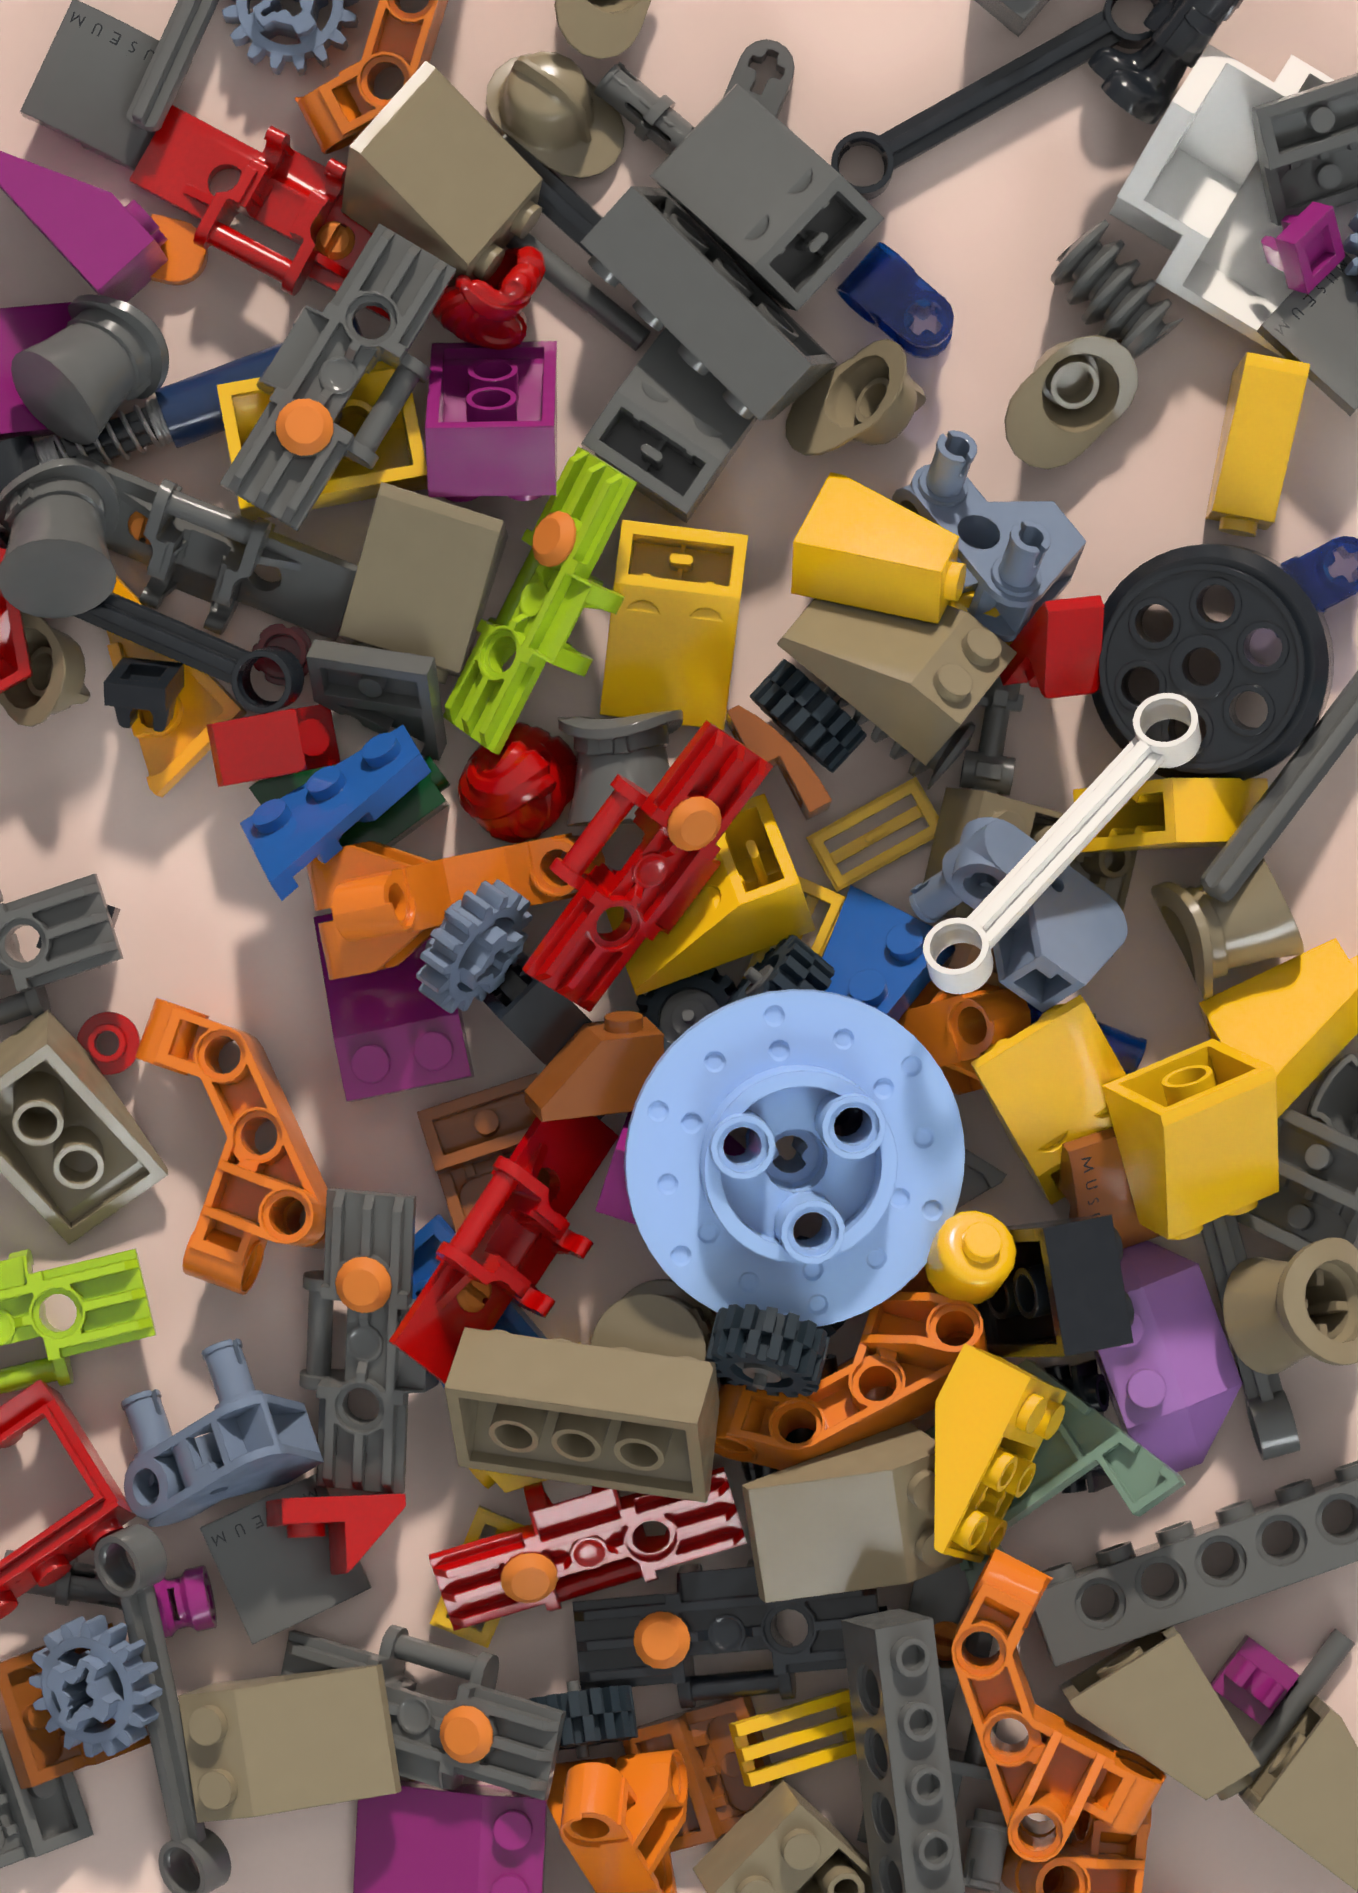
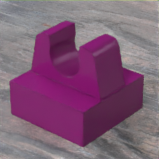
(1306, 247)
(1254, 1680)

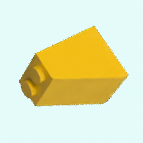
(1196, 1136)

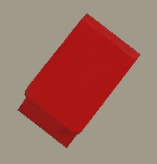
(1060, 648)
(273, 744)
(352, 1522)

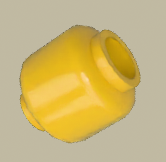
(970, 1257)

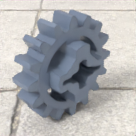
(271, 20)
(474, 946)
(95, 1686)

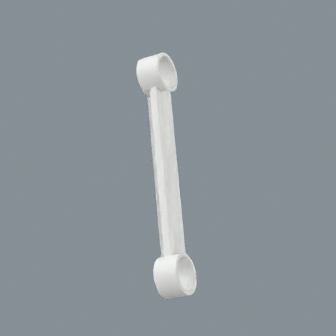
(1062, 843)

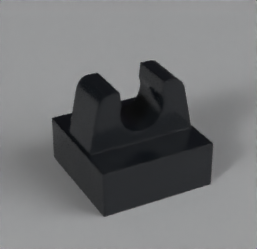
(144, 686)

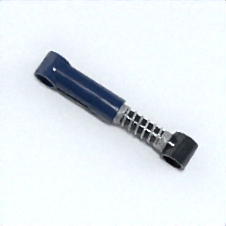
(178, 415)

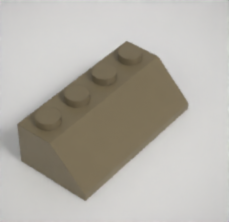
(584, 1413)

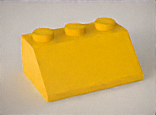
(400, 452)

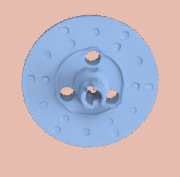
(784, 1070)

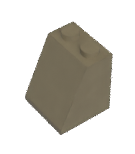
(441, 177)
(423, 578)
(1166, 1712)
(1313, 1791)

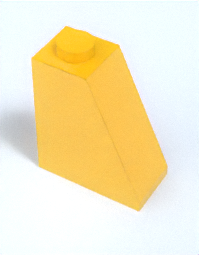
(1256, 442)
(875, 554)
(1179, 814)
(1291, 1016)

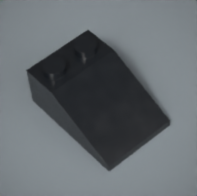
(1062, 1291)

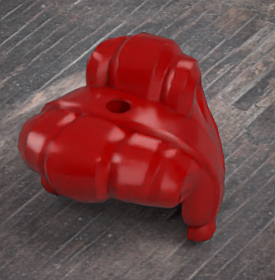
(492, 310)
(520, 789)

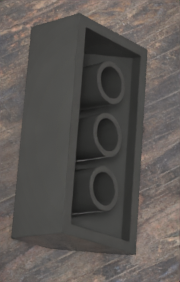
(706, 303)

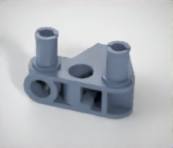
(1011, 550)
(1055, 942)
(249, 1445)

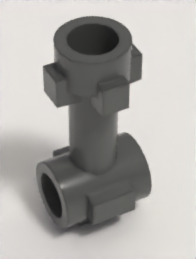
(988, 767)

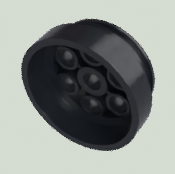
(1264, 597)

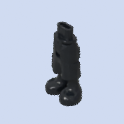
(1147, 79)

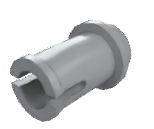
(985, 1850)

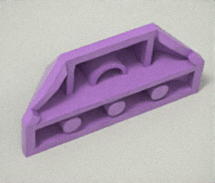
(1179, 1371)

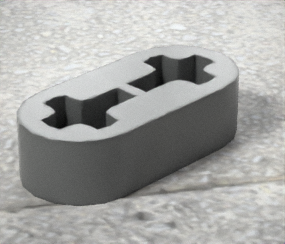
(775, 89)

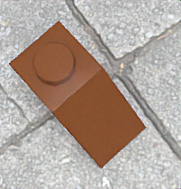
(598, 1069)

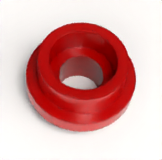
(128, 1041)

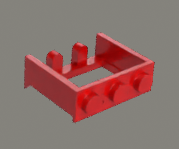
(49, 1553)

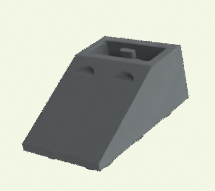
(766, 198)
(668, 429)

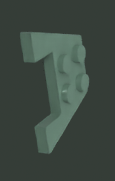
(1076, 1448)

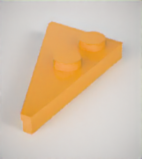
(185, 739)

